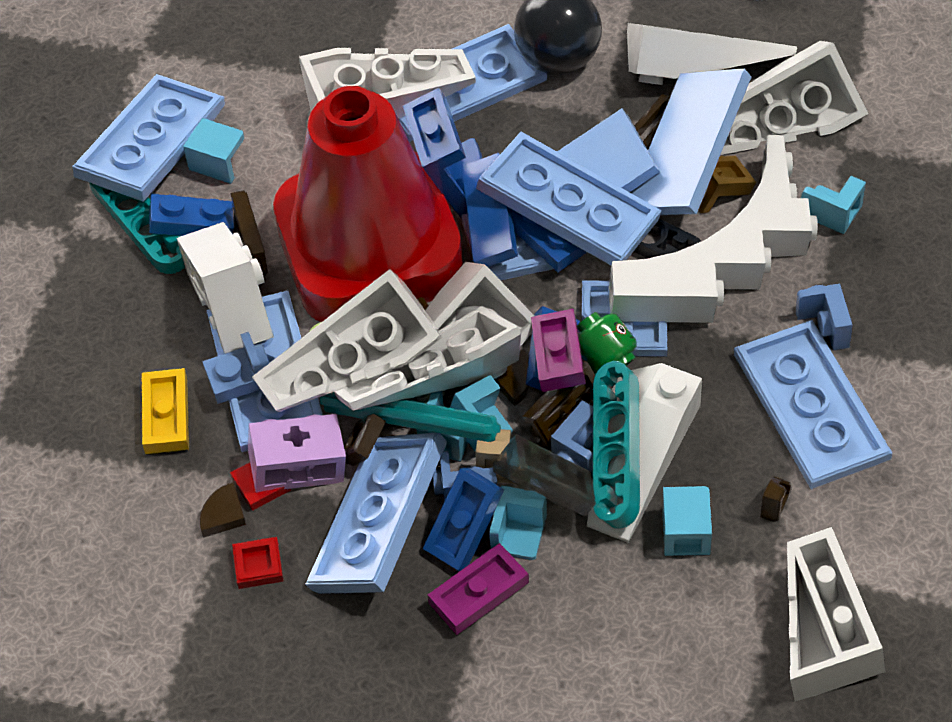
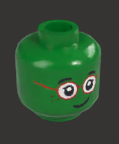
(605, 341)

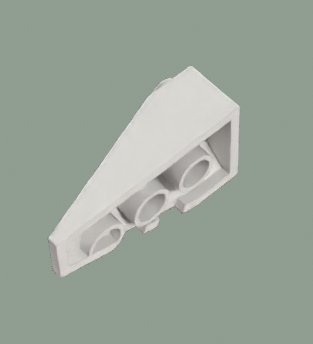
(669, 52)
(393, 76)
(797, 98)
(466, 291)
(362, 339)
(466, 353)
(666, 411)

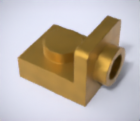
(728, 179)

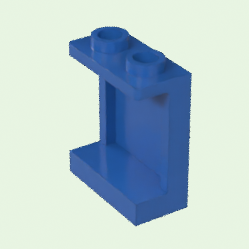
(440, 146)

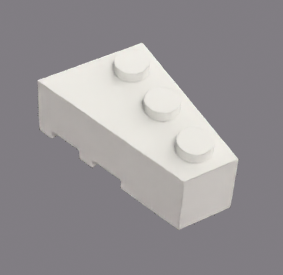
(227, 283)
(828, 621)

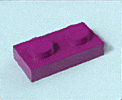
(557, 350)
(478, 588)

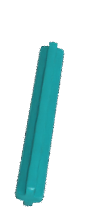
(423, 417)

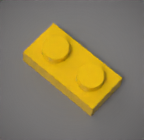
(165, 411)

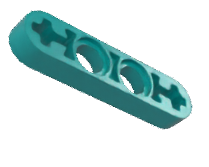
(132, 221)
(622, 442)

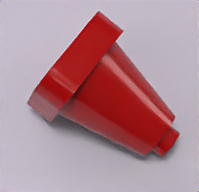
(362, 207)

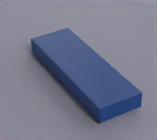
(488, 219)

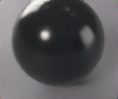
(557, 34)

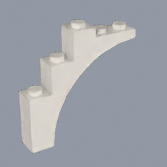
(693, 280)

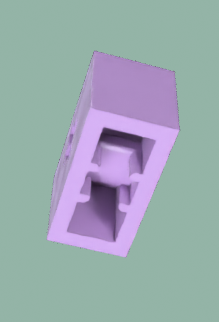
(296, 452)

